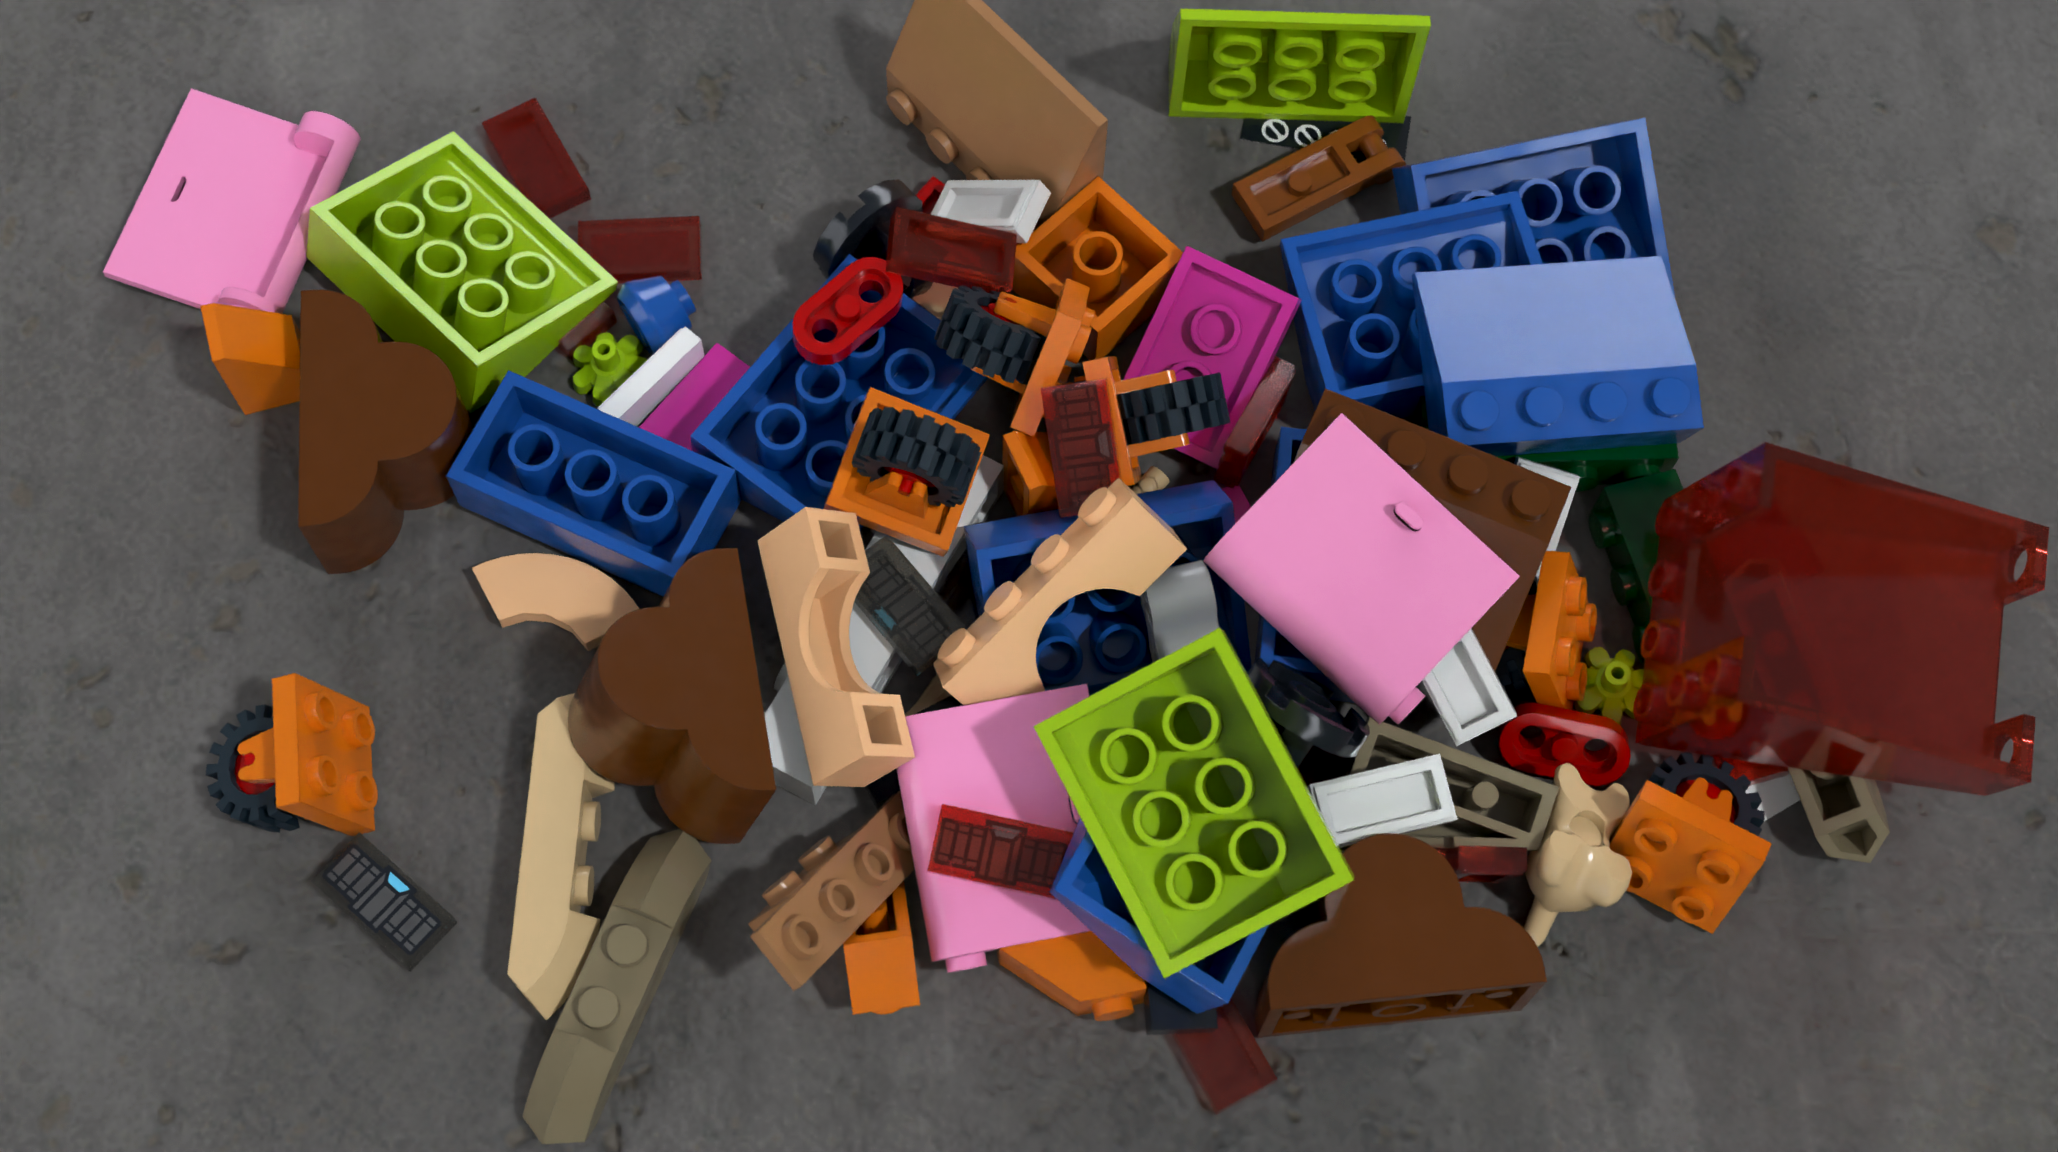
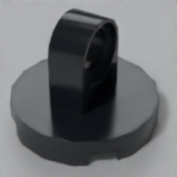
(868, 231)
(1304, 713)

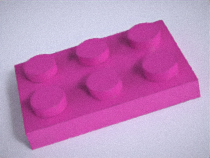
(1214, 324)

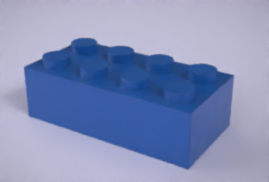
(592, 484)

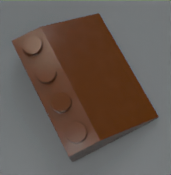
(1495, 499)

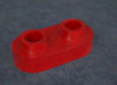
(844, 313)
(1563, 742)

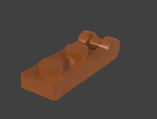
(1316, 177)

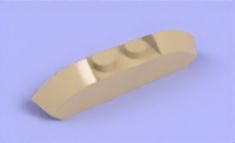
(553, 882)

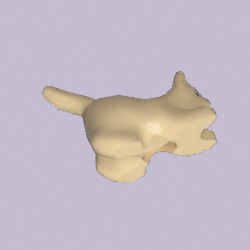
(1574, 860)

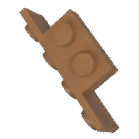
(833, 894)

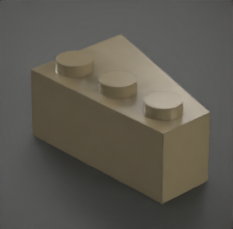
(1489, 800)

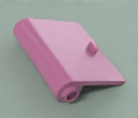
(245, 205)
(1352, 579)
(993, 764)

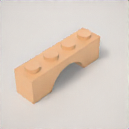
(1110, 546)
(812, 577)

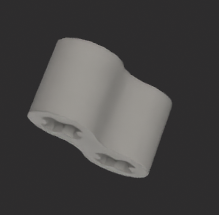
(1179, 608)

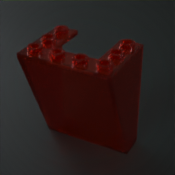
(1835, 625)

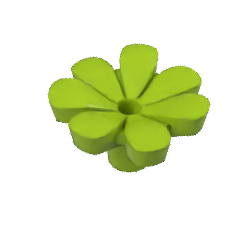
(606, 365)
(1610, 684)

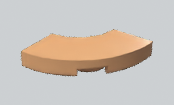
(554, 591)

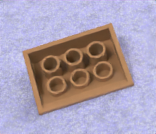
(993, 101)

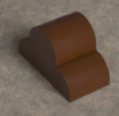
(372, 432)
(682, 703)
(1397, 950)

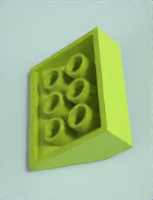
(1294, 64)
(457, 264)
(1194, 802)

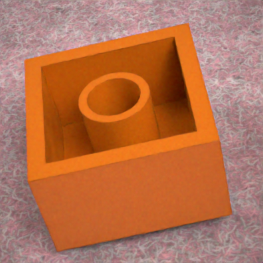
(1104, 247)

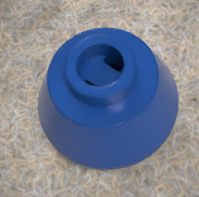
(655, 309)

